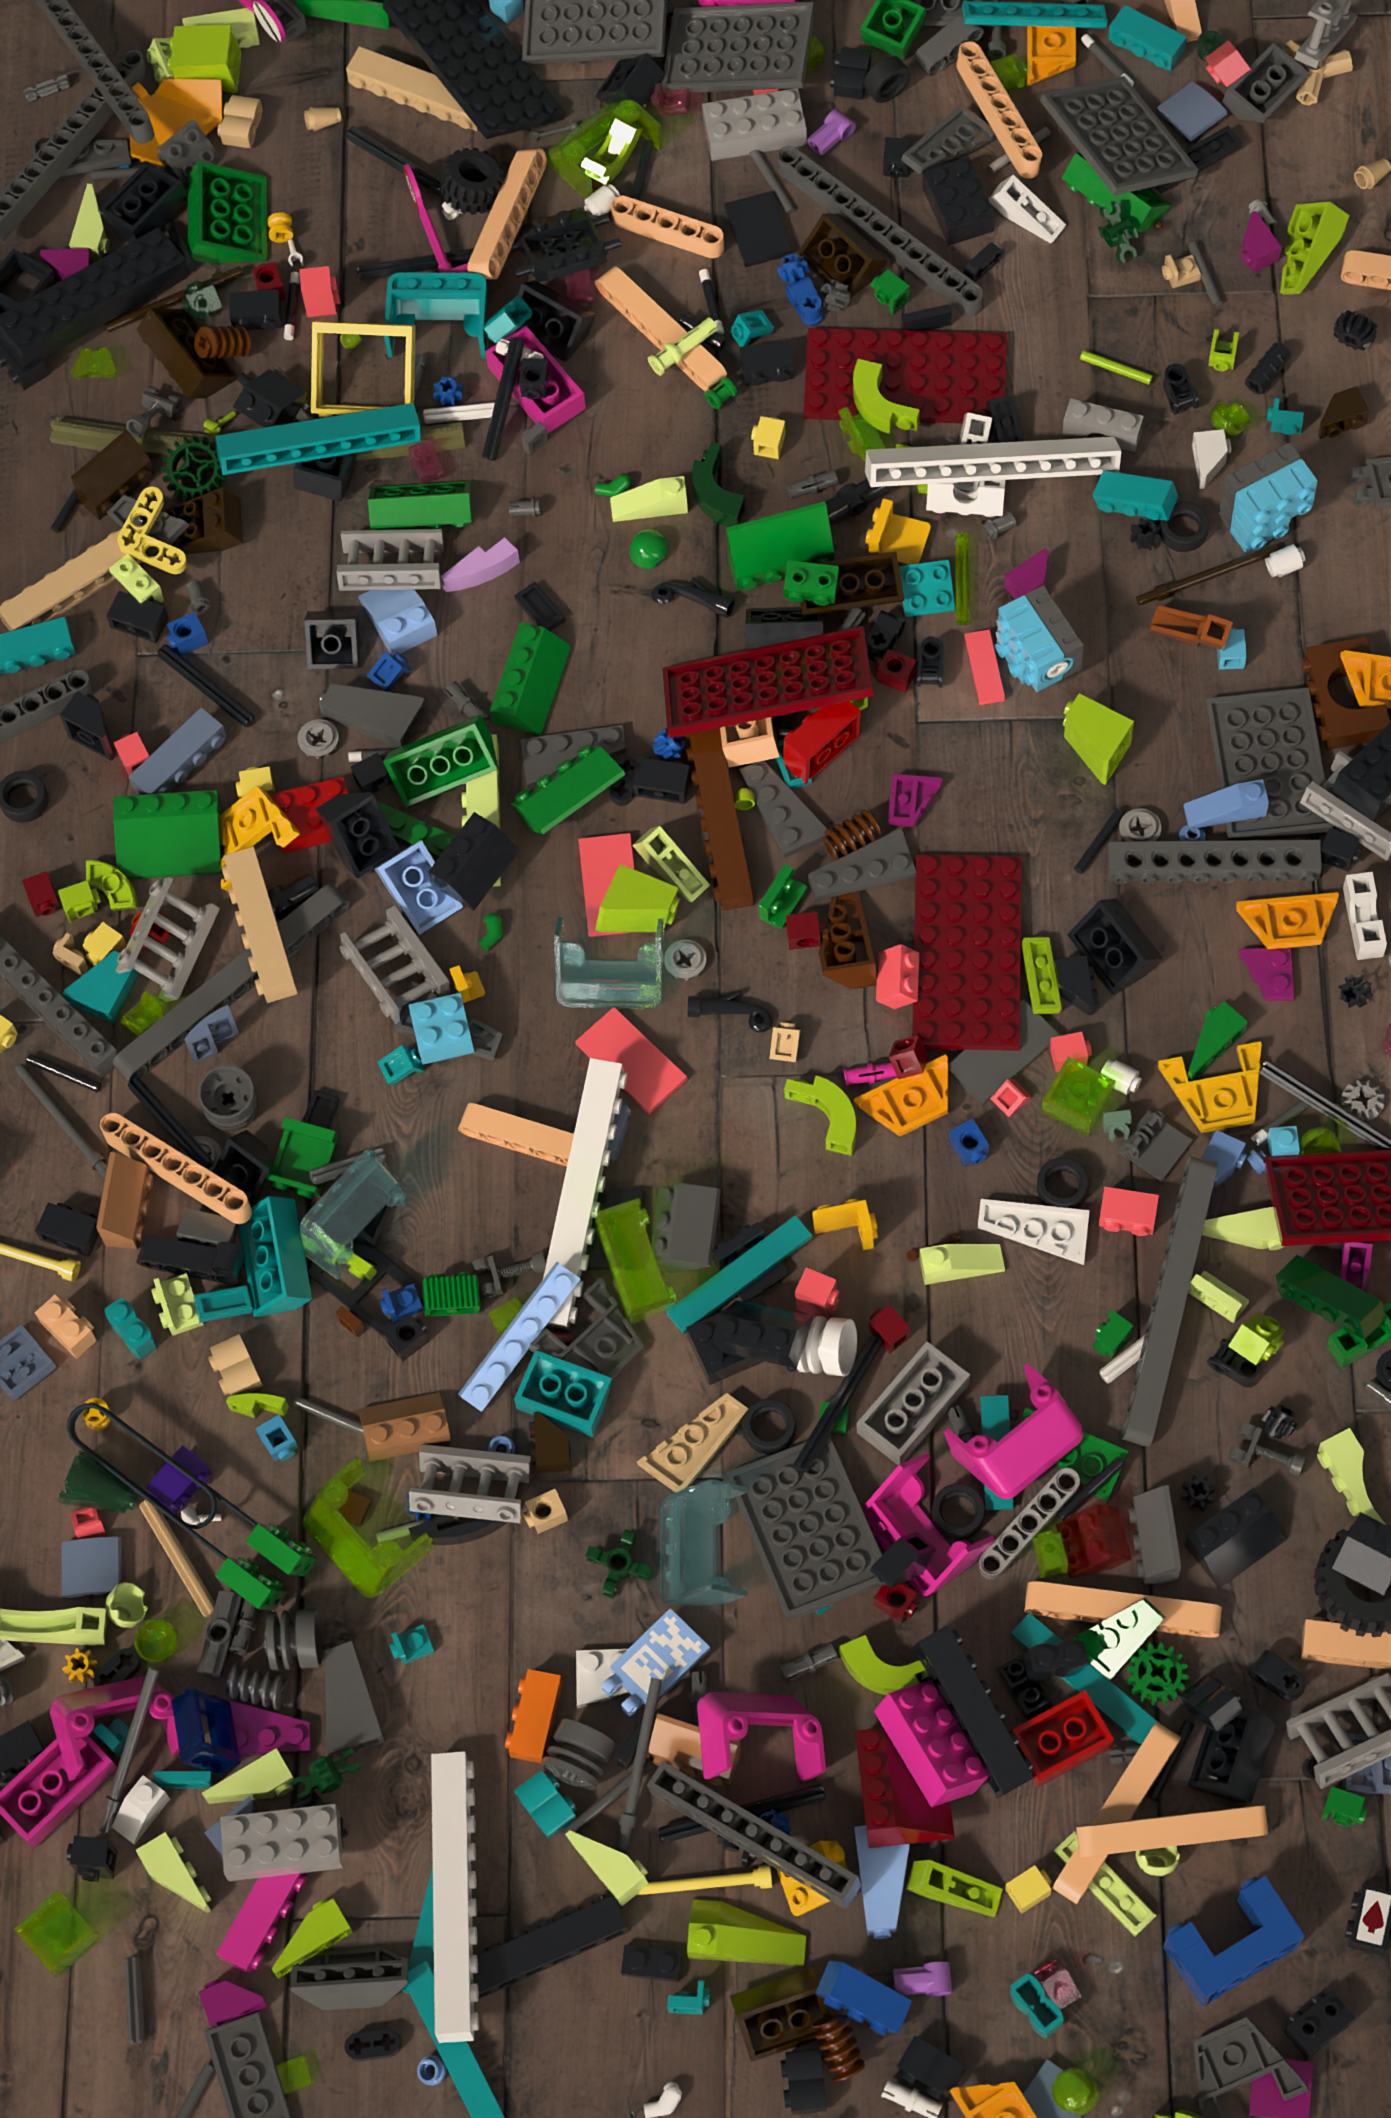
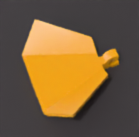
(173, 107)

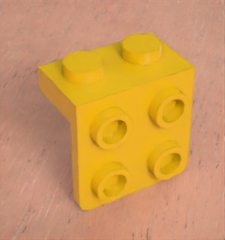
(897, 534)
(843, 1216)
(801, 1898)

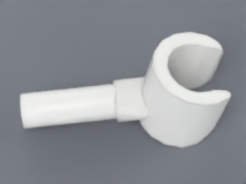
(449, 212)
(293, 254)
(190, 1516)

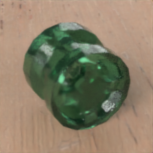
(1204, 43)

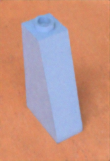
(882, 1883)

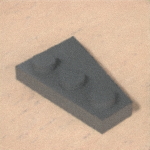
(164, 529)

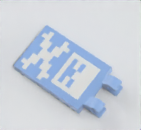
(661, 1652)

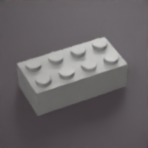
(754, 123)
(913, 1403)
(281, 1842)

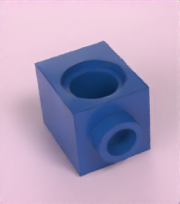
(186, 624)
(969, 1132)

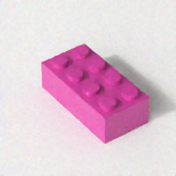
(563, 396)
(931, 1743)
(43, 1794)

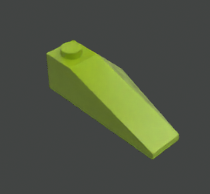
(1313, 235)
(736, 1935)

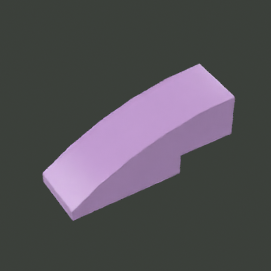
(481, 566)

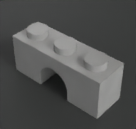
(1087, 418)

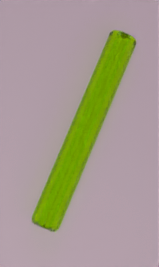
(962, 579)

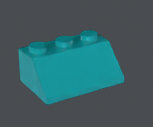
(563, 1393)

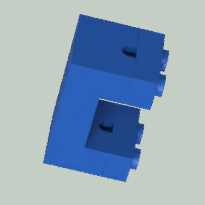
(1273, 1938)

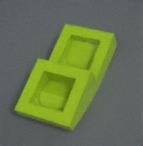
(249, 1404)

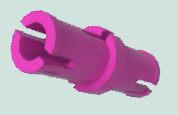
(852, 1075)

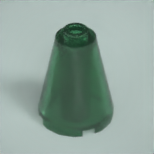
(95, 1487)

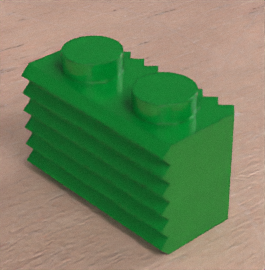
(450, 1295)

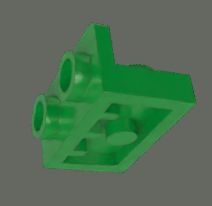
(781, 898)

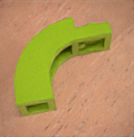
(614, 152)
(873, 406)
(834, 1103)
(875, 1674)

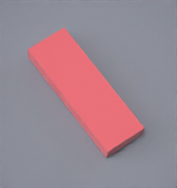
(984, 667)

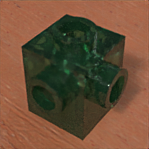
(208, 303)

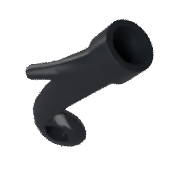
(700, 594)
(727, 1005)

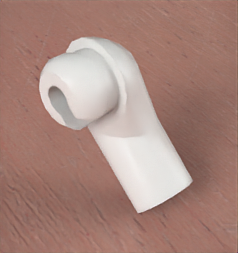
(666, 2103)

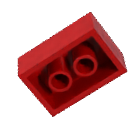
(821, 739)
(300, 808)
(1063, 1738)

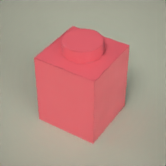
(131, 751)
(1069, 1046)

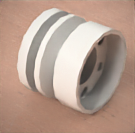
(829, 1347)

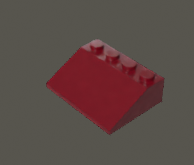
(892, 1799)

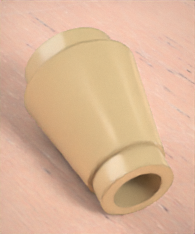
(319, 118)
(1370, 174)

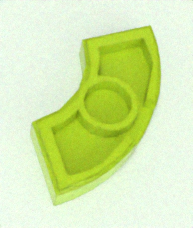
(113, 884)

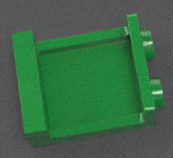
(299, 1151)

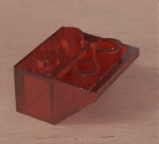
(1094, 1541)

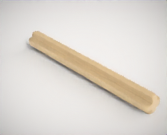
(178, 1558)

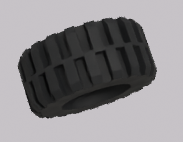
(1341, 1603)

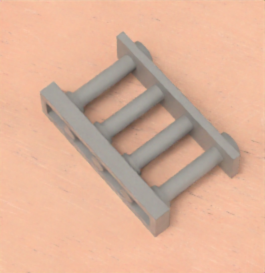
(1332, 24)
(390, 576)
(1342, 814)
(192, 940)
(408, 943)
(474, 1464)
(1354, 1756)

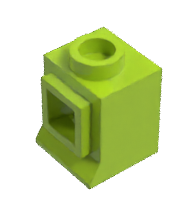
(1223, 353)
(79, 900)

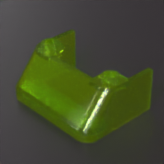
(571, 149)
(633, 1261)
(364, 1567)

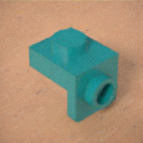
(1284, 421)

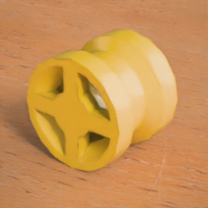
(280, 227)
(95, 1423)

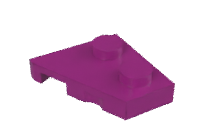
(910, 798)
(1271, 971)

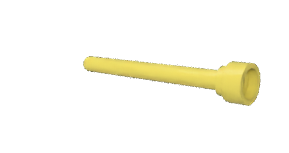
(67, 1268)
(759, 1877)

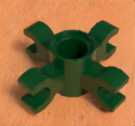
(1118, 232)
(606, 1559)
(326, 1774)

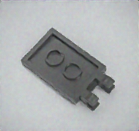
(1377, 479)

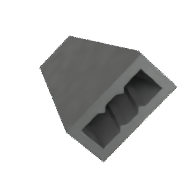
(375, 713)
(349, 1707)

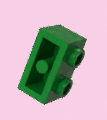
(811, 582)

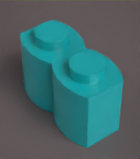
(507, 320)
(130, 1328)
(546, 1804)
(1042, 2012)

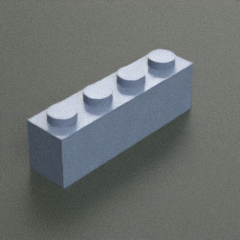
(179, 755)

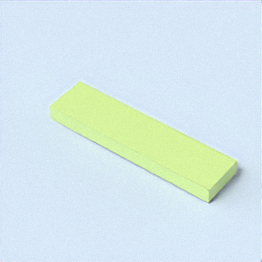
(1112, 1892)

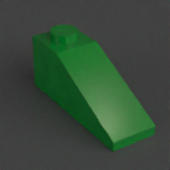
(1220, 1031)

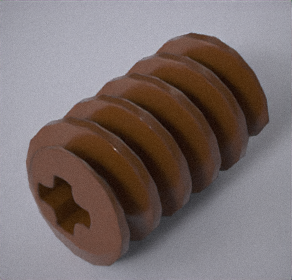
(222, 341)
(850, 833)
(841, 2046)

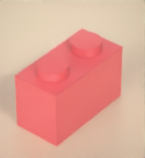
(1226, 64)
(319, 291)
(897, 976)
(1128, 1211)
(816, 1294)

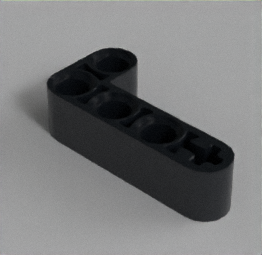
(198, 1261)

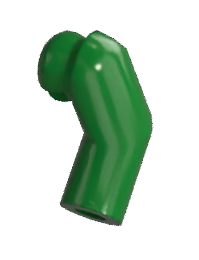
(617, 486)
(494, 931)

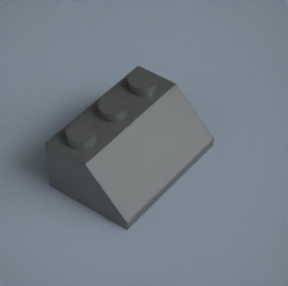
(1264, 86)
(685, 1227)
(1155, 1537)

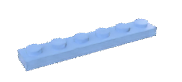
(518, 1336)

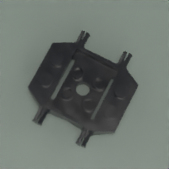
(566, 254)

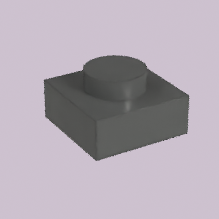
(534, 438)

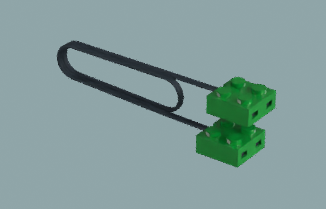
(239, 1574)

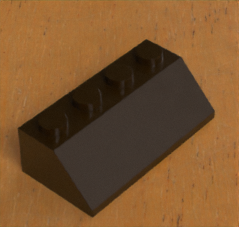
(172, 338)
(862, 583)

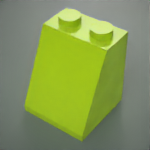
(206, 53)
(1097, 735)
(636, 903)

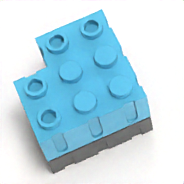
(1265, 496)
(1037, 640)

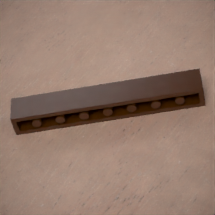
(719, 820)

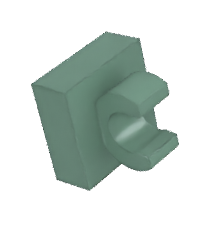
(1117, 1122)

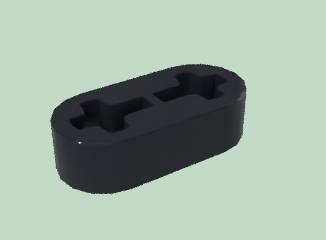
(984, 261)
(628, 782)
(115, 1664)
(372, 2052)

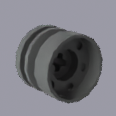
(229, 1084)
(293, 1640)
(576, 1758)

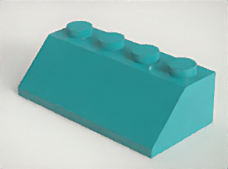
(275, 1257)

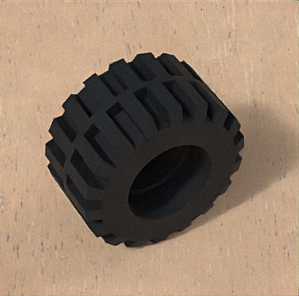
(473, 166)

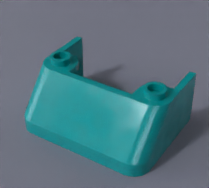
(438, 298)

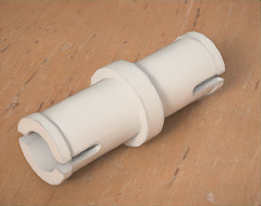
(911, 2099)

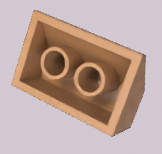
(124, 1202)
(403, 1426)
(680, 1747)

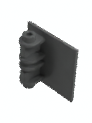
(185, 149)
(1155, 1145)

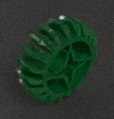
(186, 471)

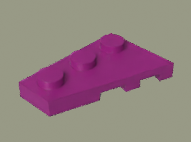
(263, 1731)

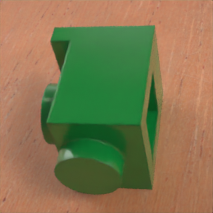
(891, 291)
(1112, 1335)
(1344, 1807)

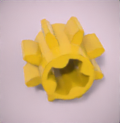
(80, 1674)

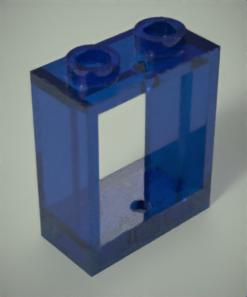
(193, 1748)

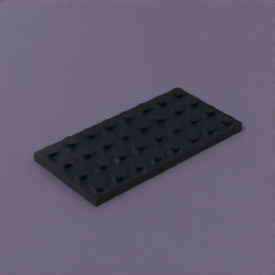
(476, 64)

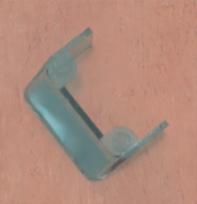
(608, 983)
(348, 1209)
(689, 1545)

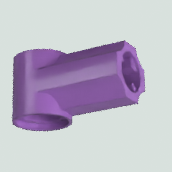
(835, 127)
(931, 1979)

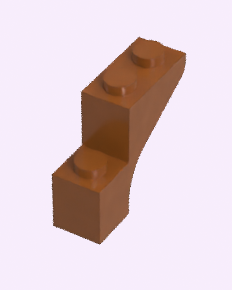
(1191, 627)

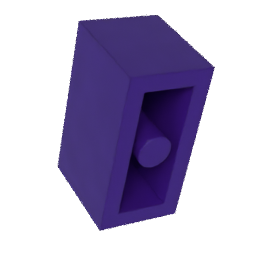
(173, 1487)

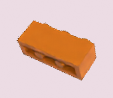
(534, 1716)

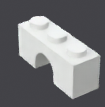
(985, 500)
(1361, 907)

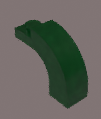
(718, 504)

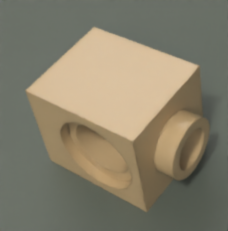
(547, 1500)

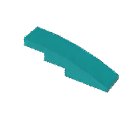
(996, 1425)

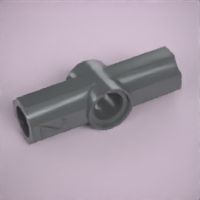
(216, 1651)

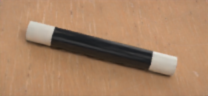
(710, 299)
(291, 306)

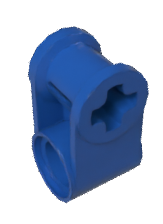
(806, 301)

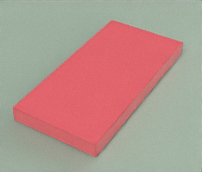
(599, 863)
(649, 1072)

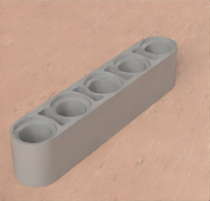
(1032, 1510)

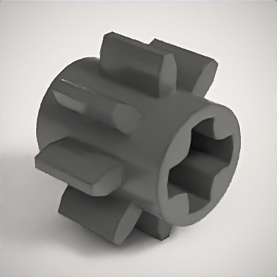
(834, 296)

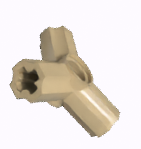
(1332, 65)

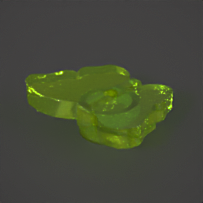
(94, 364)

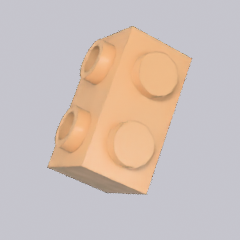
(65, 1326)

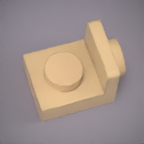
(1180, 271)
(68, 956)
(785, 1042)

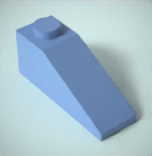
(1228, 805)
(1227, 1153)

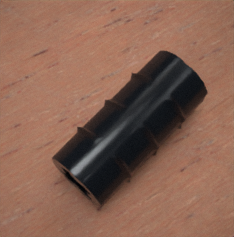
(1268, 368)

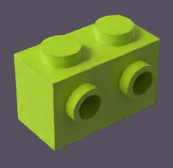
(1258, 1338)

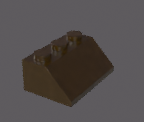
(841, 253)
(111, 474)
(779, 2014)

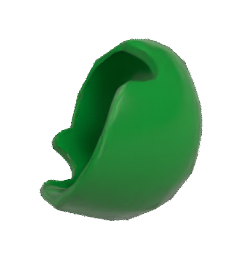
(648, 548)

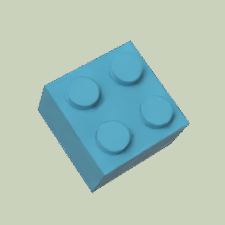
(441, 1028)

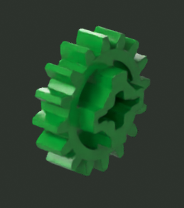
(1149, 1664)

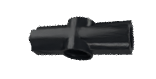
(853, 500)
(287, 898)

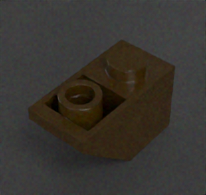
(1344, 412)
(551, 1446)

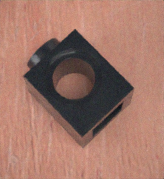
(893, 154)
(534, 369)
(371, 774)
(1340, 850)
(406, 1348)

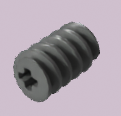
(256, 1687)

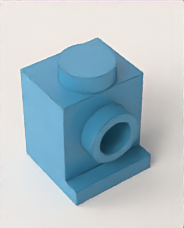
(273, 1431)

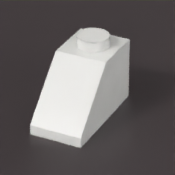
(1210, 454)
(139, 1809)

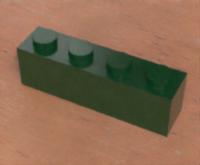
(1330, 1297)

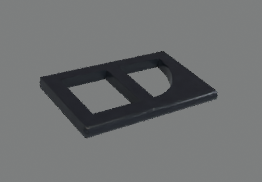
(383, 1266)

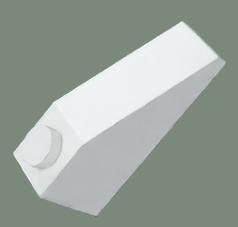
(1025, 209)
(974, 431)

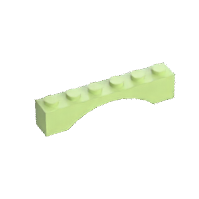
(1344, 1459)
(64, 1626)

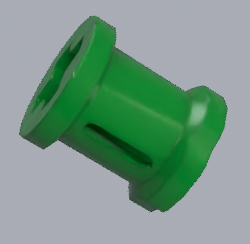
(720, 393)

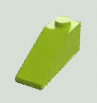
(953, 1887)
(317, 1933)

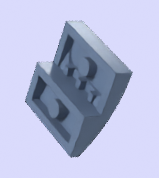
(1191, 111)
(210, 1031)
(22, 1363)
(90, 1566)
(1372, 1779)

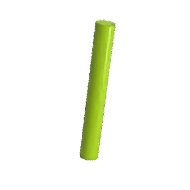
(1116, 367)

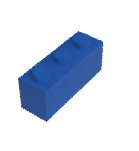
(863, 1998)

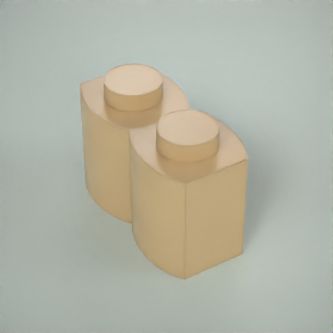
(240, 121)
(235, 1367)

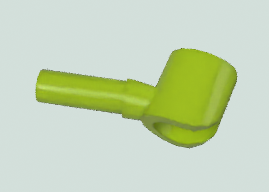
(213, 427)

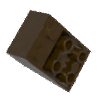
(212, 522)

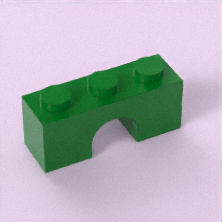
(1349, 1348)

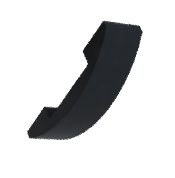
(457, 1534)

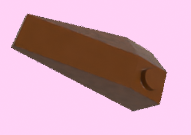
(846, 944)

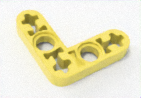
(143, 541)

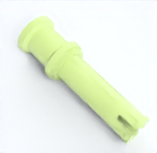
(674, 351)

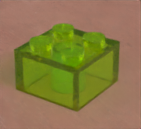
(1078, 1096)
(57, 1934)

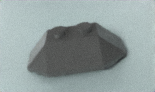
(350, 1978)

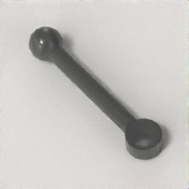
(535, 136)

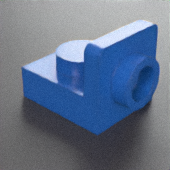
(388, 670)
(401, 1302)

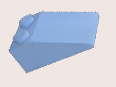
(399, 618)
(411, 888)

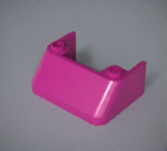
(1026, 1450)
(896, 1513)
(75, 1714)
(727, 1716)

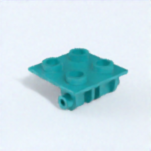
(927, 588)

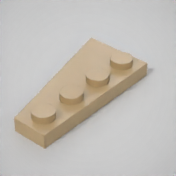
(694, 1445)

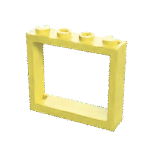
(322, 327)

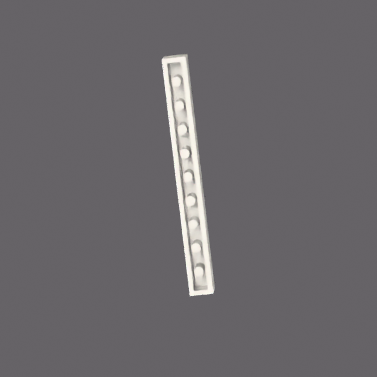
(992, 461)
(584, 1178)
(453, 1898)

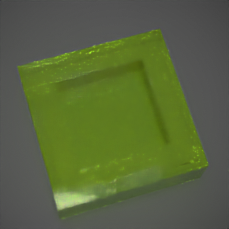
(294, 2075)

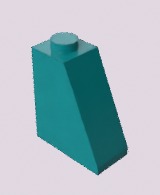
(102, 989)

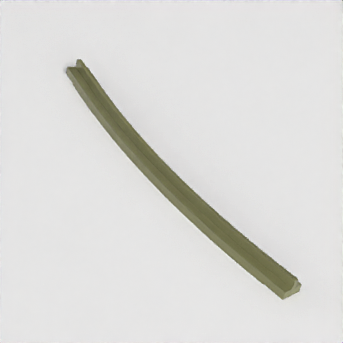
(155, 443)

